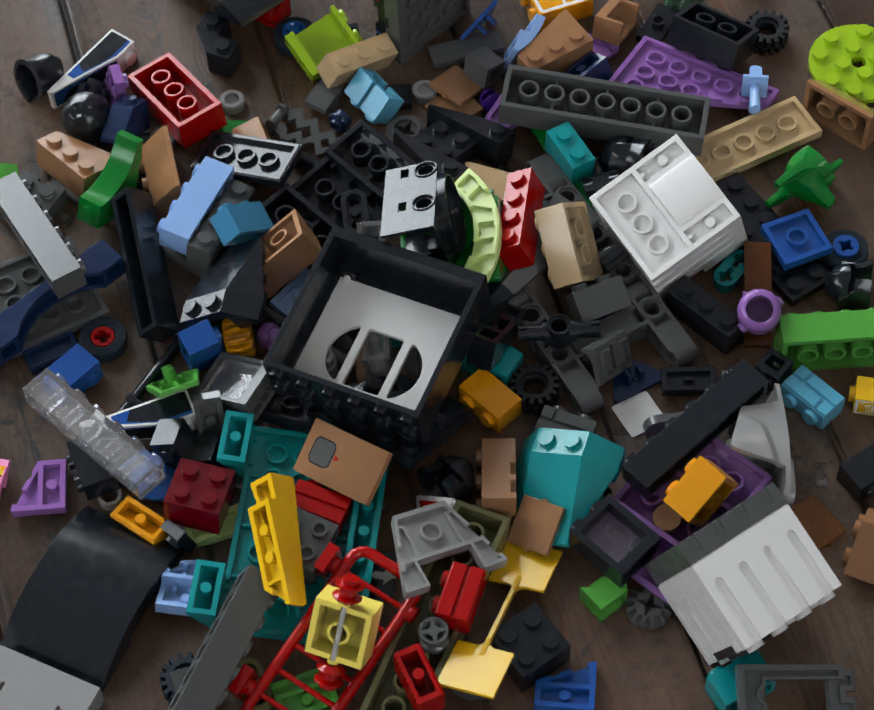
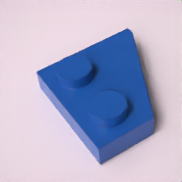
(567, 690)

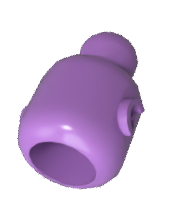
(759, 311)

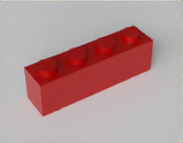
(519, 235)

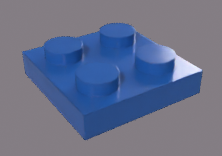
(796, 239)

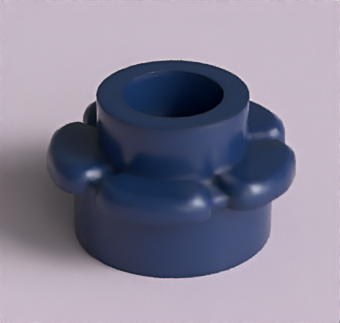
(340, 121)

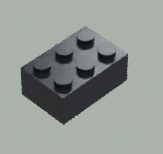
(712, 36)

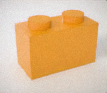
(490, 399)

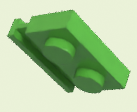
(298, 699)

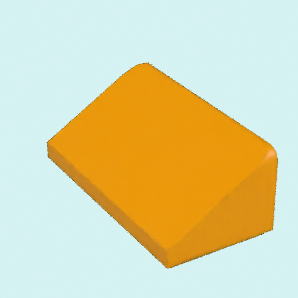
(139, 520)

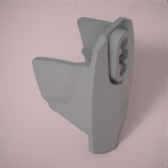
(764, 440)

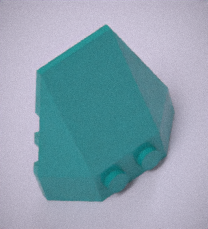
(568, 471)

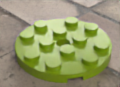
(833, 57)

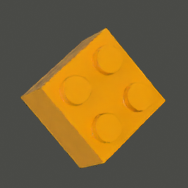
(699, 491)

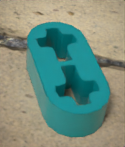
(728, 268)

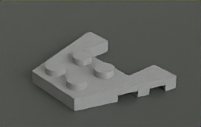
(432, 535)

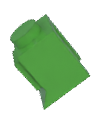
(603, 597)

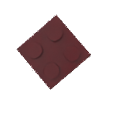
(199, 495)

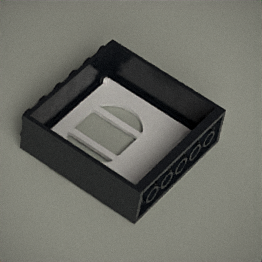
(386, 293)

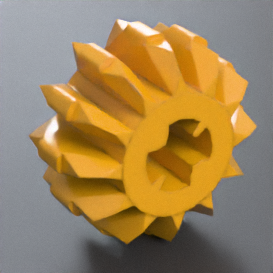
(238, 340)

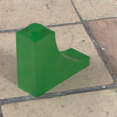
(119, 172)

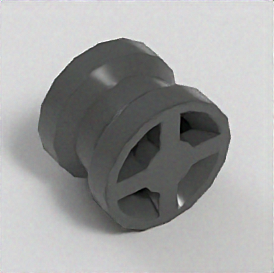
(434, 628)

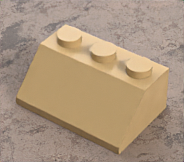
(568, 244)

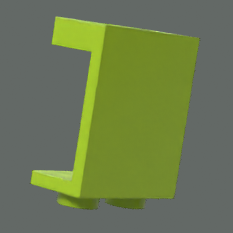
(320, 39)

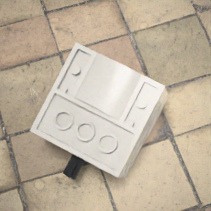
(668, 217)

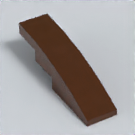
(757, 275)

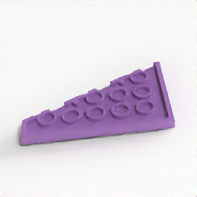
(670, 69)

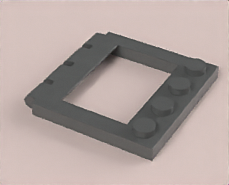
(752, 677)

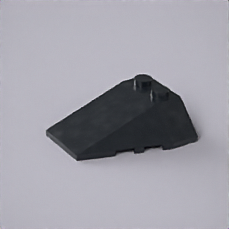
(230, 288)

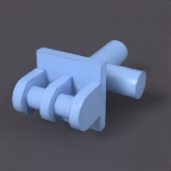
(754, 86)

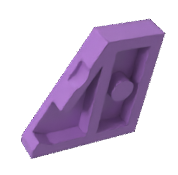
(116, 83)
(44, 491)

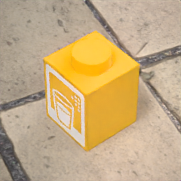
(862, 396)

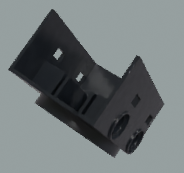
(425, 204)

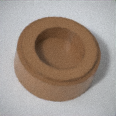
(667, 519)

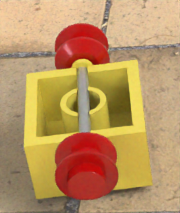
(342, 630)

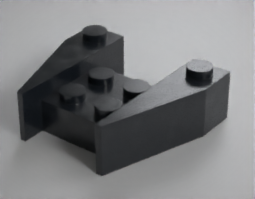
(455, 139)

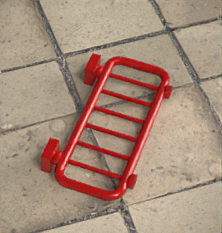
(327, 563)

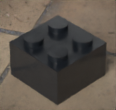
(535, 644)

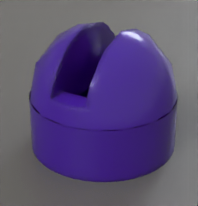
(490, 98)

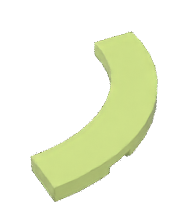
(486, 223)

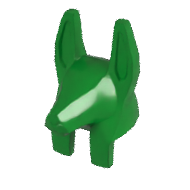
(806, 178)

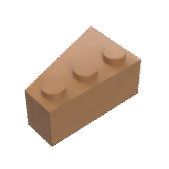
(557, 45)
(70, 161)
(497, 476)

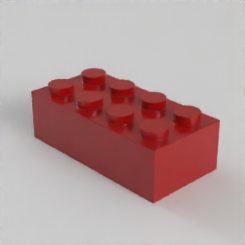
(177, 100)

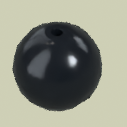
(85, 116)

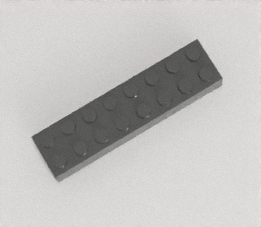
(602, 107)

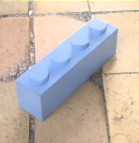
(194, 203)

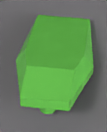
(173, 382)

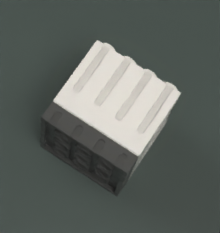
(744, 577)

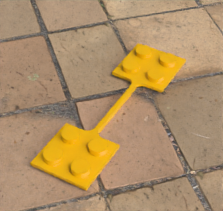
(480, 667)

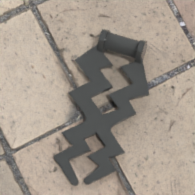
(316, 137)

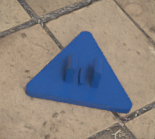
(486, 15)

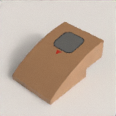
(342, 461)

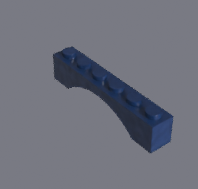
(102, 267)

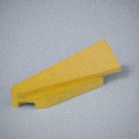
(278, 537)

